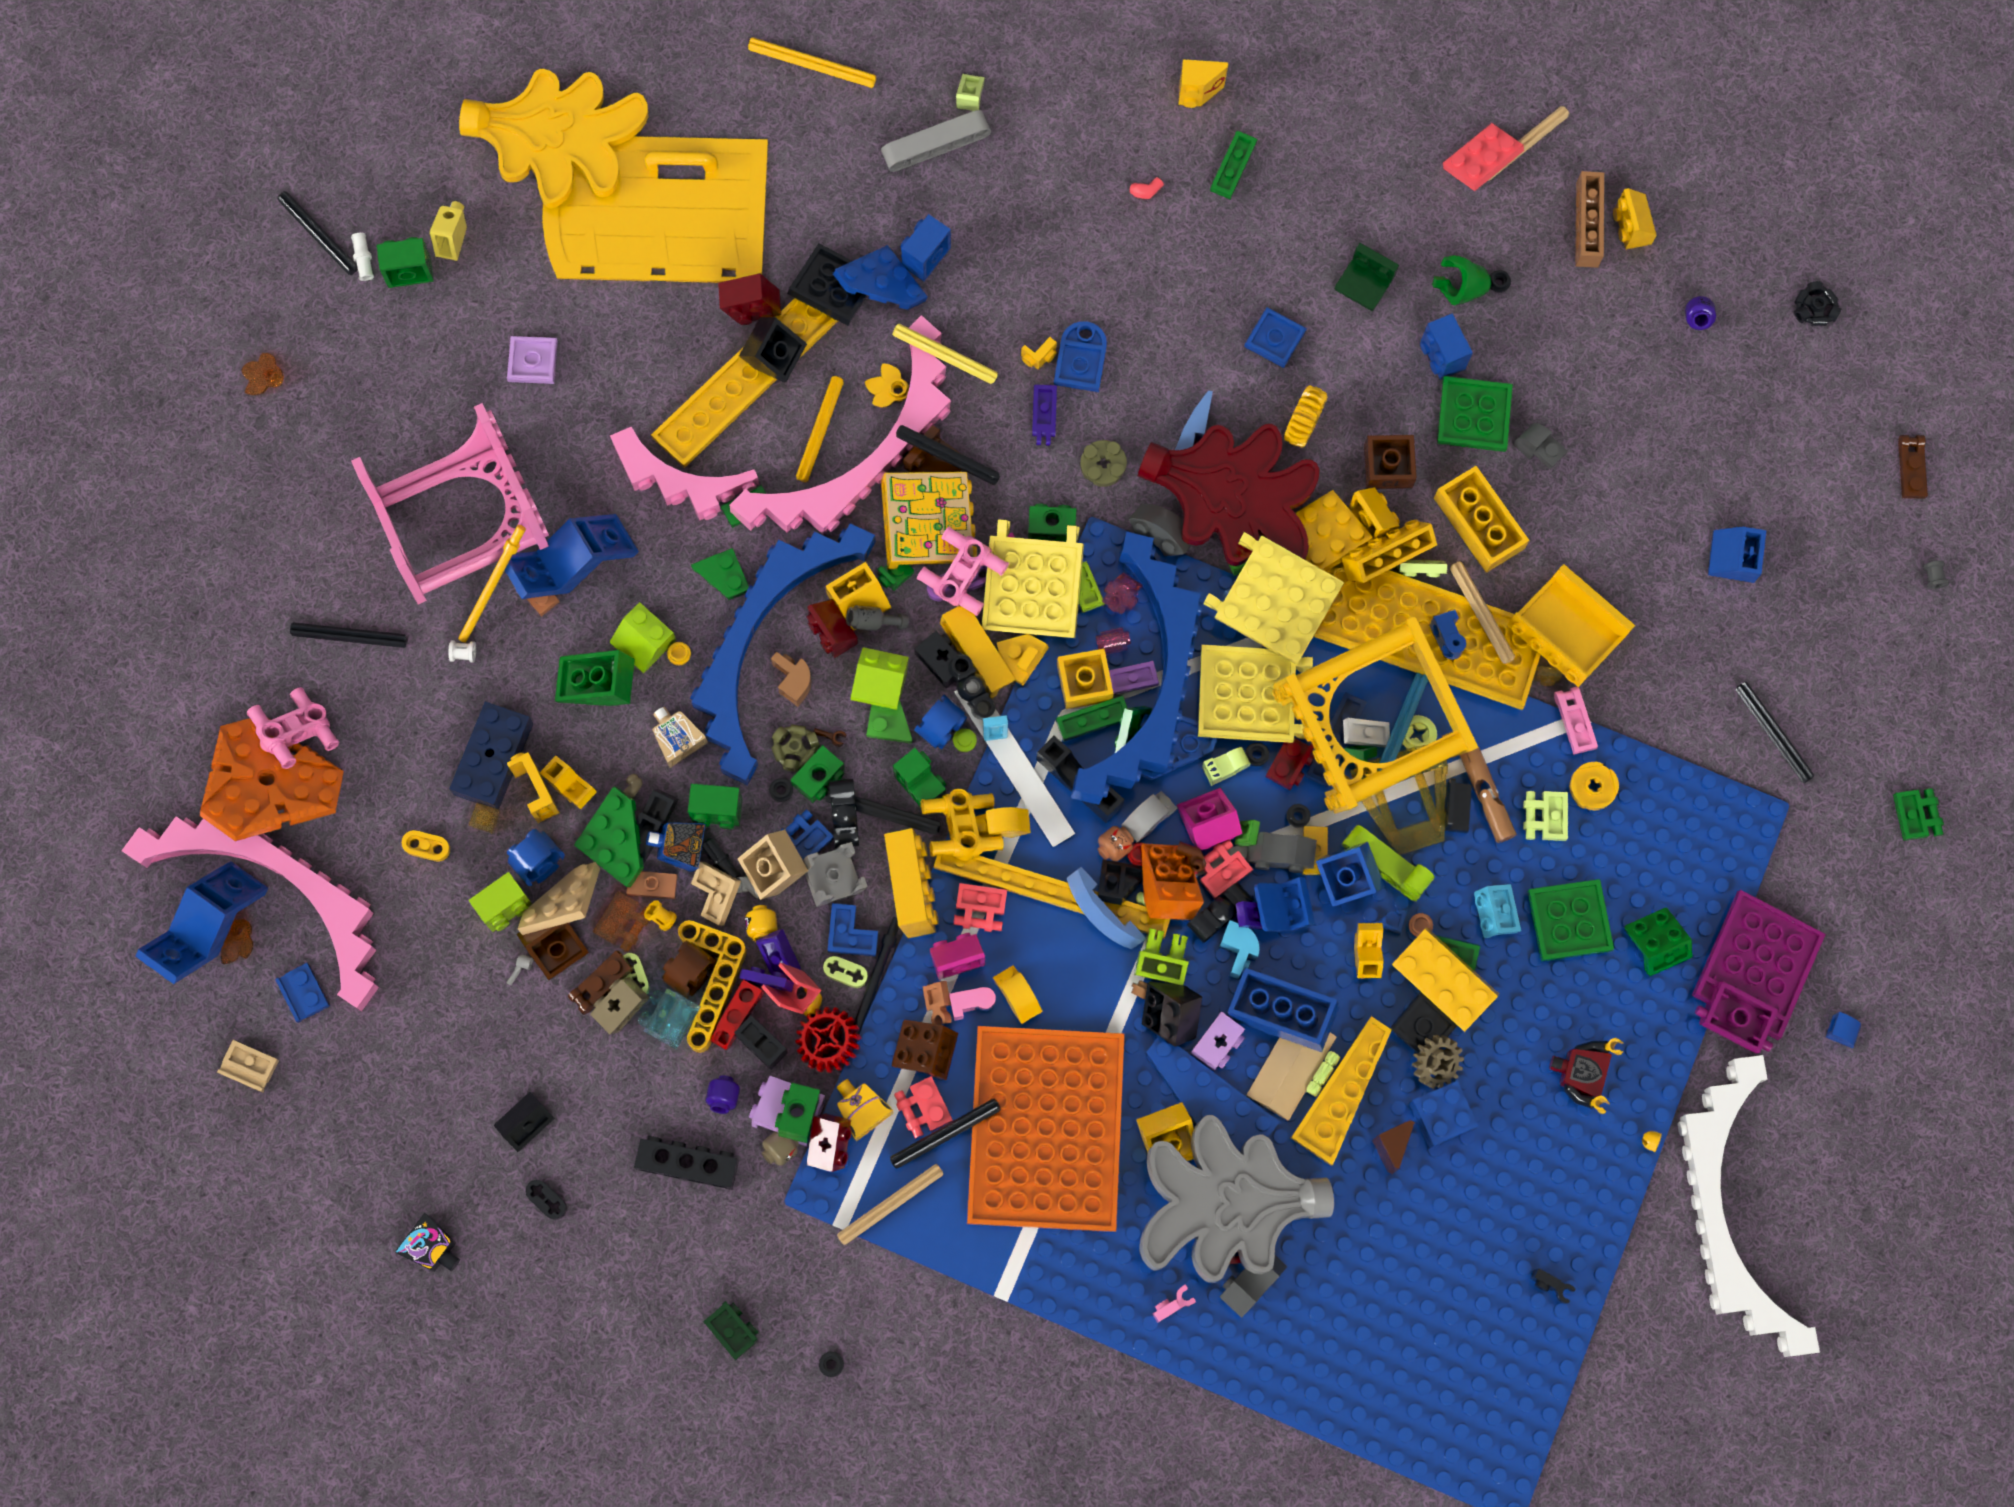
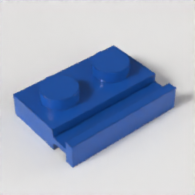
(302, 992)

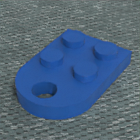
(1081, 359)

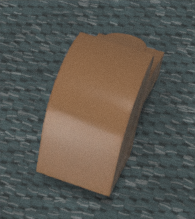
(798, 678)

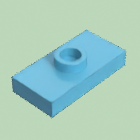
(995, 728)

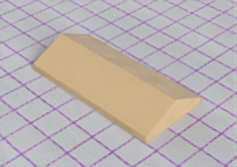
(1286, 1076)

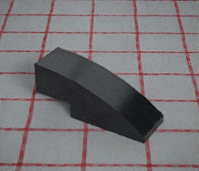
(653, 817)

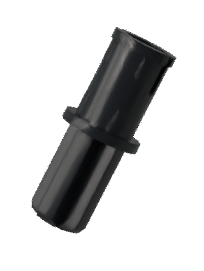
(719, 858)

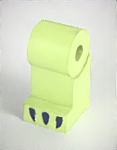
(1225, 765)

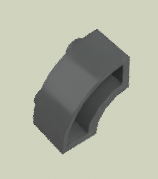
(1162, 526)
(1282, 852)
(1248, 1287)

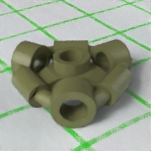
(793, 746)

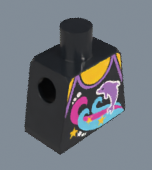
(429, 1245)

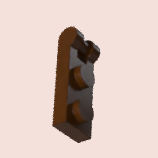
(1913, 467)
(600, 980)

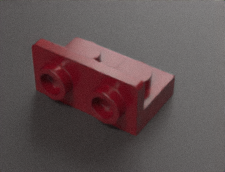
(1289, 764)

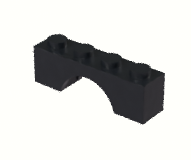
(1063, 765)

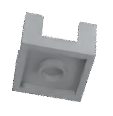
(833, 875)

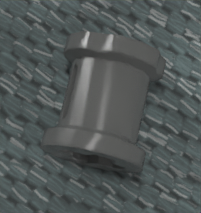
(1935, 575)

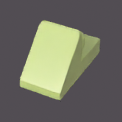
(969, 92)

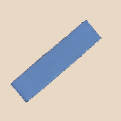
(1196, 424)

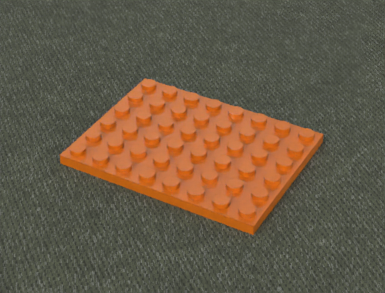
(1057, 1137)

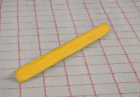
(812, 62)

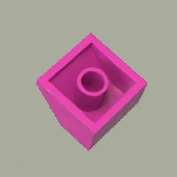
(1210, 819)
(957, 955)

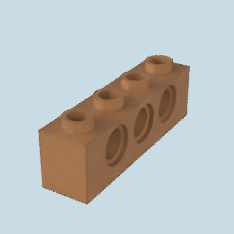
(1589, 219)

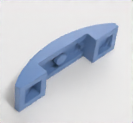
(1099, 914)

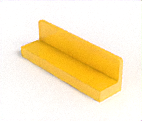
(973, 641)

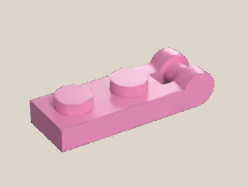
(1576, 721)

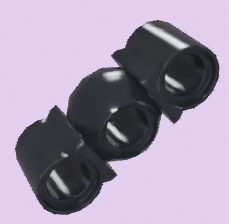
(972, 698)
(844, 812)
(1218, 912)

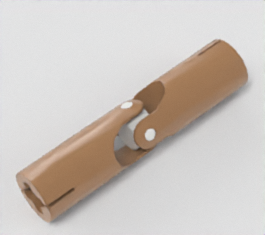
(1493, 807)

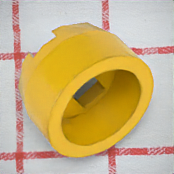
(1651, 1140)

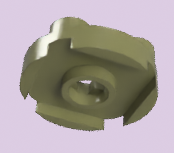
(1095, 473)

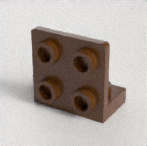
(921, 461)
(925, 1048)

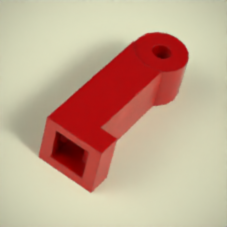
(736, 1014)

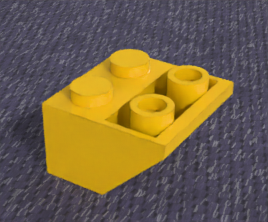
(1634, 219)
(857, 588)

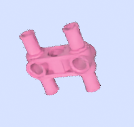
(962, 571)
(292, 728)

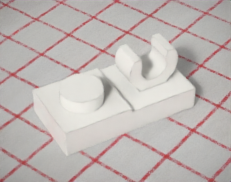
(1366, 732)

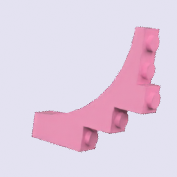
(676, 485)

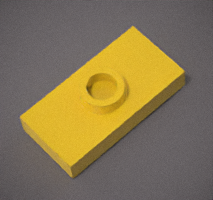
(1321, 835)

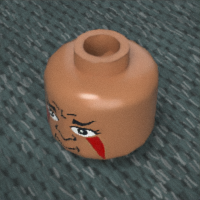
(1115, 843)

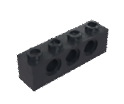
(647, 1162)

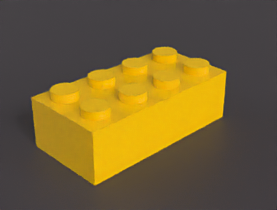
(1481, 519)
(910, 883)
(1445, 979)

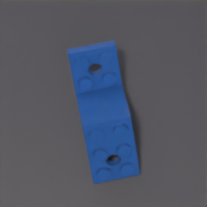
(570, 556)
(201, 922)

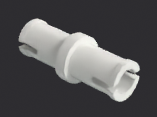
(362, 256)

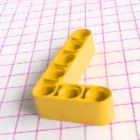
(716, 981)

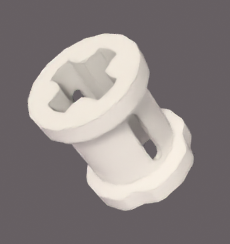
(462, 651)

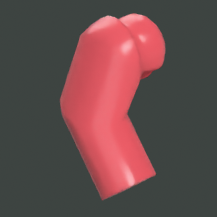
(1146, 191)

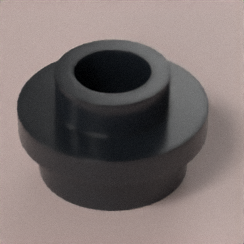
(1504, 277)
(1262, 749)
(781, 782)
(1303, 810)
(823, 1364)

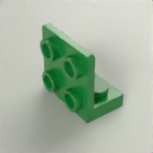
(1660, 941)

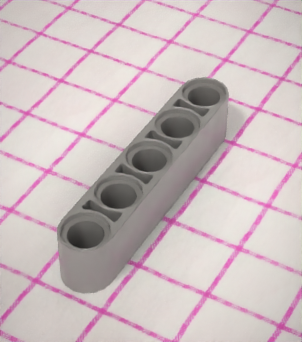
(935, 140)

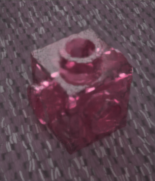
(1122, 593)

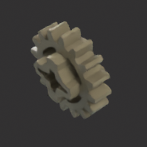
(1437, 1061)

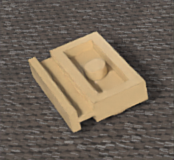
(248, 1066)

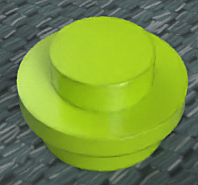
(964, 740)

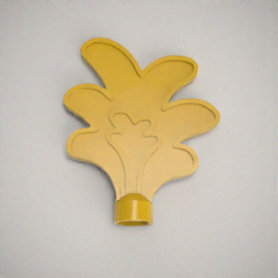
(556, 131)

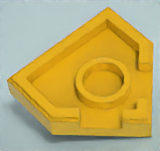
(1022, 655)

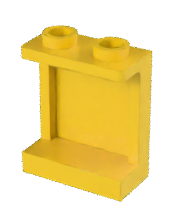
(544, 806)

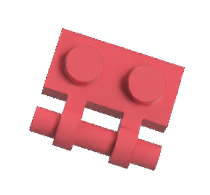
(1227, 873)
(980, 899)
(930, 1104)

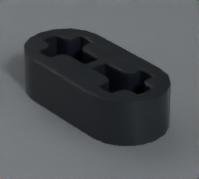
(542, 1204)

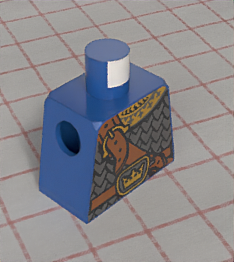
(679, 844)

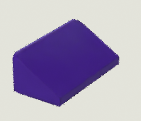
(776, 950)

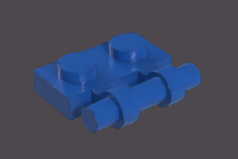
(812, 839)

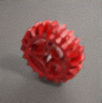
(822, 1047)

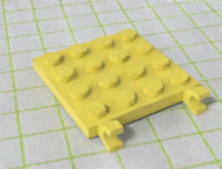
(1038, 587)
(1277, 598)
(1238, 694)

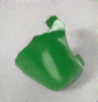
(1475, 281)

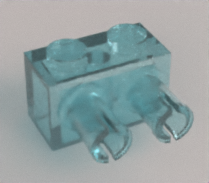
(670, 1018)

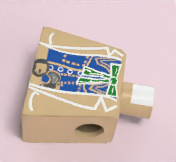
(677, 736)

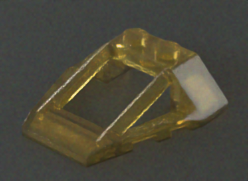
(1419, 834)

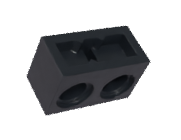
(761, 1042)

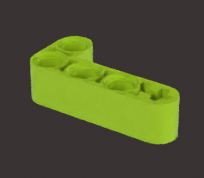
(1392, 867)

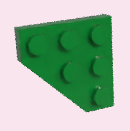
(614, 838)

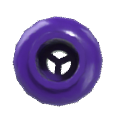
(1700, 313)
(722, 1094)

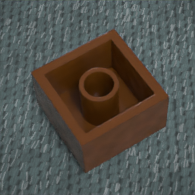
(1390, 461)

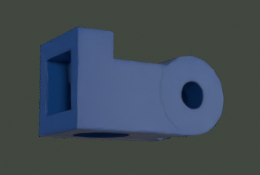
(1447, 634)

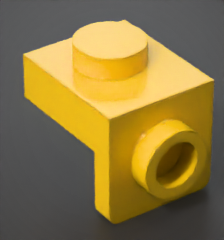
(1044, 354)

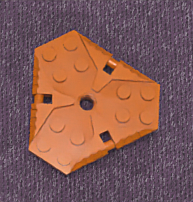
(258, 786)

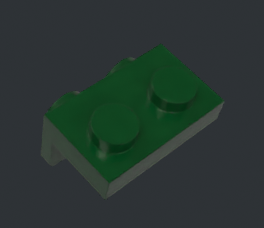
(731, 1330)

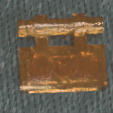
(615, 919)

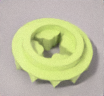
(1420, 723)

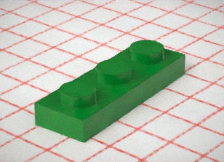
(1233, 165)
(1091, 718)

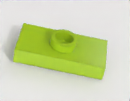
(1089, 592)

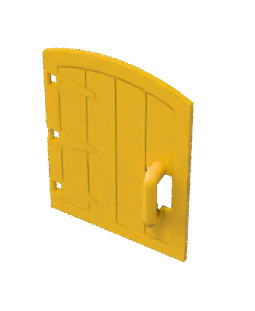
(666, 223)

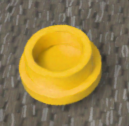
(679, 653)

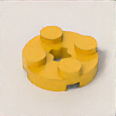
(1601, 775)

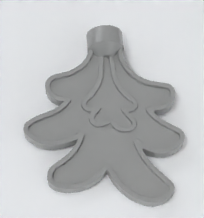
(1226, 1203)

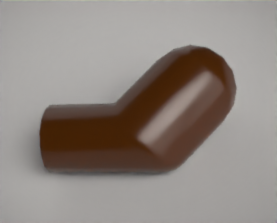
(1194, 855)

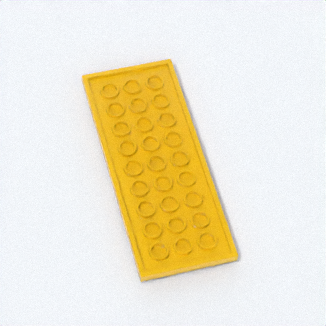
(1385, 601)

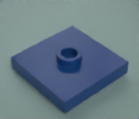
(1275, 337)

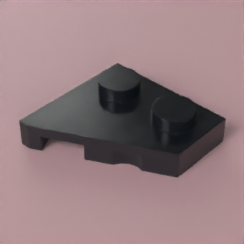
(1118, 881)

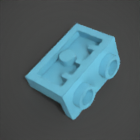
(1497, 910)

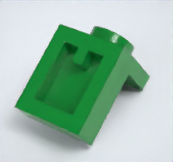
(894, 577)

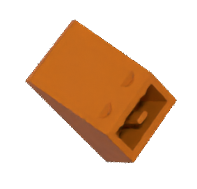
(1169, 883)

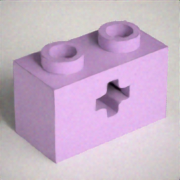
(1223, 1028)

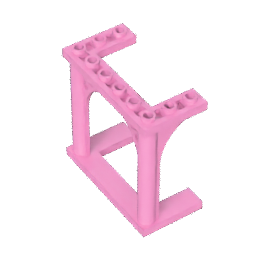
(482, 447)

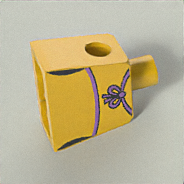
(862, 1107)

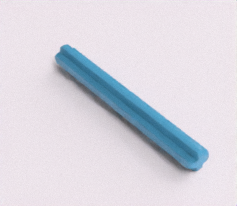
(1404, 718)

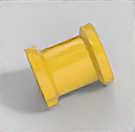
(660, 915)

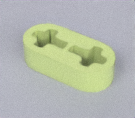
(847, 966)
(639, 971)

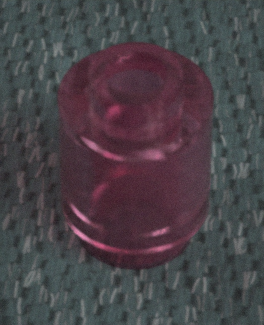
(1113, 640)

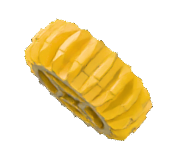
(1305, 416)

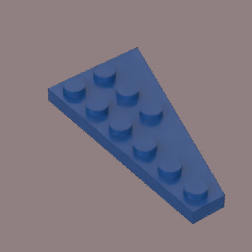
(1208, 1094)

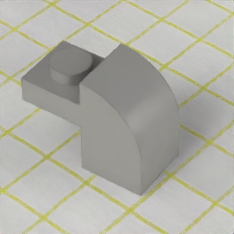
(1149, 815)

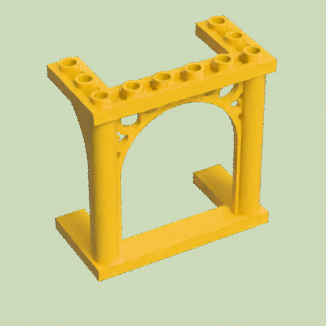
(1349, 792)

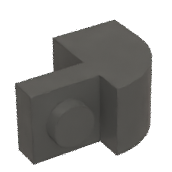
(1538, 442)

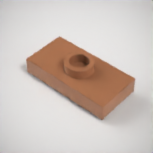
(654, 885)

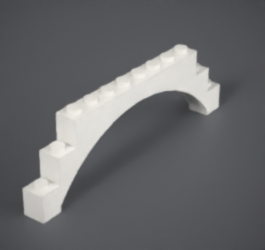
(1729, 1280)

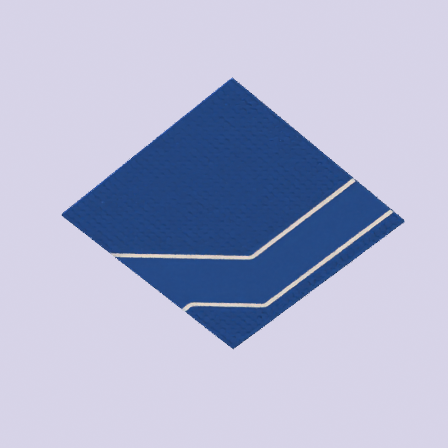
(1414, 1303)

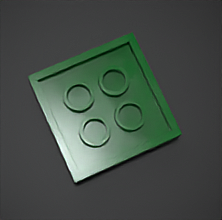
(1474, 413)
(1570, 920)

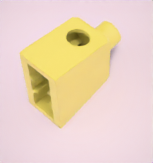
(448, 231)

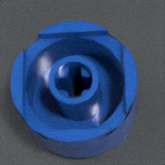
(940, 721)
(535, 857)

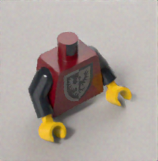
(1586, 1072)

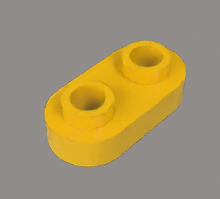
(426, 845)

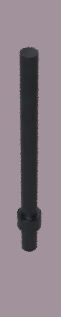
(888, 942)

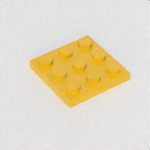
(1331, 531)

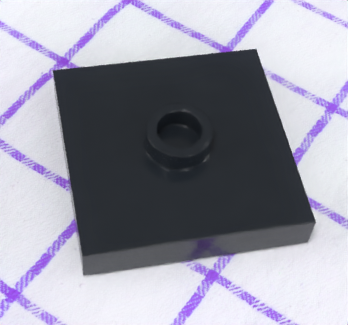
(1422, 1021)

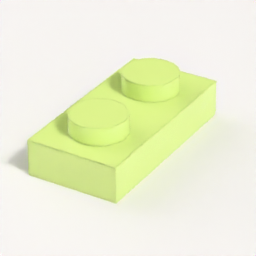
(1430, 567)

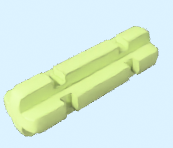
(1323, 1073)

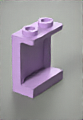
(770, 1105)

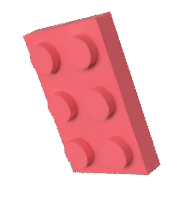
(1483, 157)

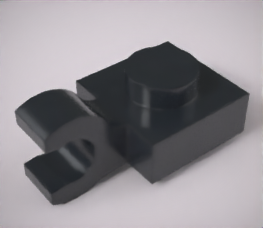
(1548, 1282)

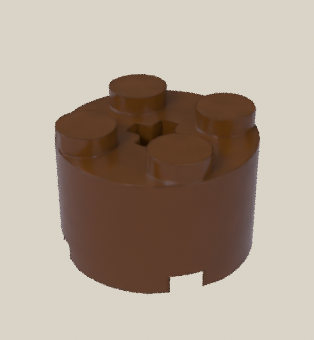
(688, 969)

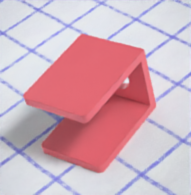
(790, 1000)

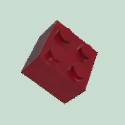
(749, 298)

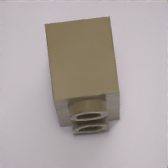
(631, 1001)

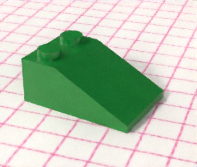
(595, 678)

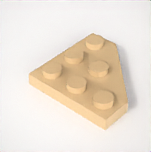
(563, 902)

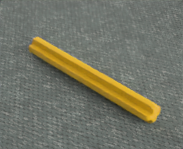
(819, 429)

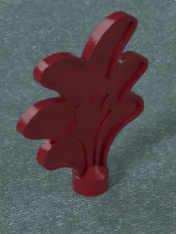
(1235, 490)

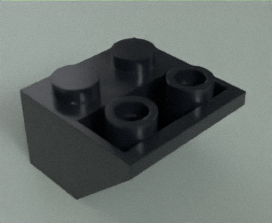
(1172, 1012)

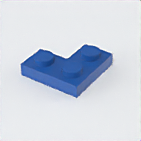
(846, 939)

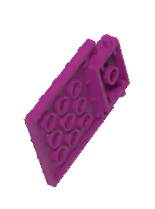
(1755, 973)

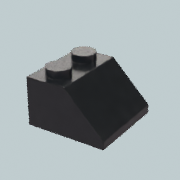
(773, 348)

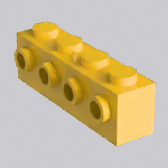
(1389, 551)

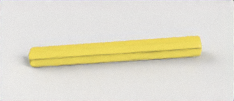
(944, 353)

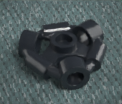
(1816, 305)

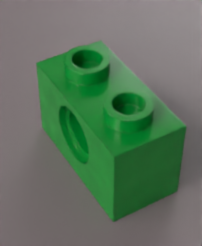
(1040, 530)
(822, 761)
(797, 1127)

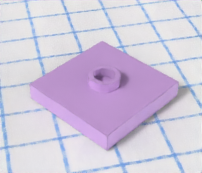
(532, 359)

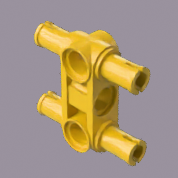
(962, 824)

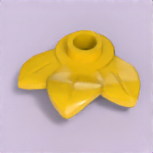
(884, 386)

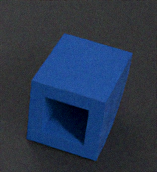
(1843, 1029)

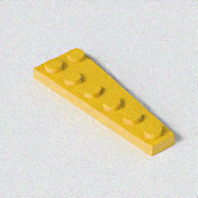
(1335, 1107)

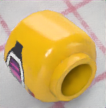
(760, 922)

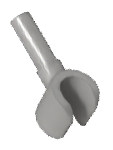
(523, 961)

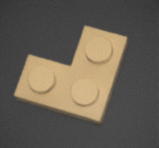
(721, 890)

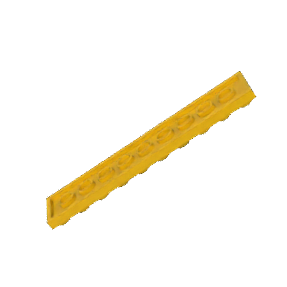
(731, 391)

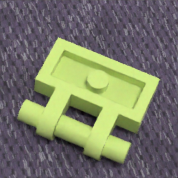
(1554, 815)

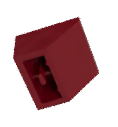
(832, 628)

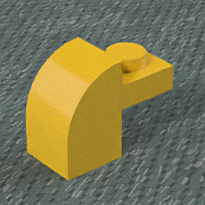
(567, 782)
(1006, 821)
(1368, 950)
(1018, 994)

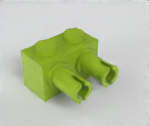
(1166, 968)

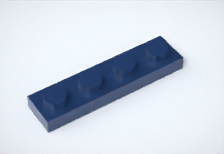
(1348, 708)

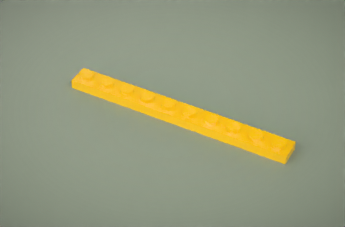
(1041, 888)

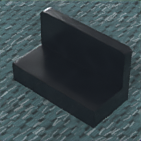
(1457, 806)
(523, 1122)

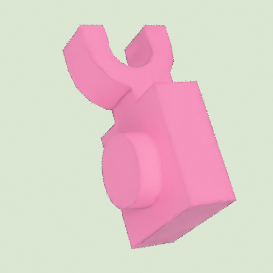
(1166, 1308)

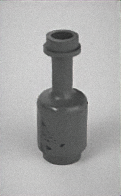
(872, 618)

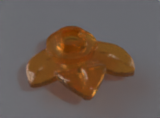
(260, 373)
(236, 943)

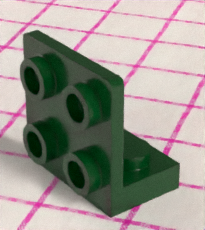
(1367, 277)

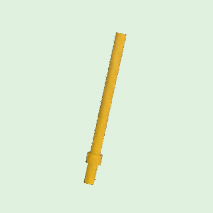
(510, 548)

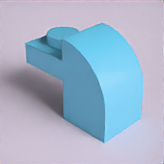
(1242, 942)

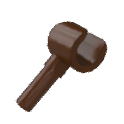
(831, 736)

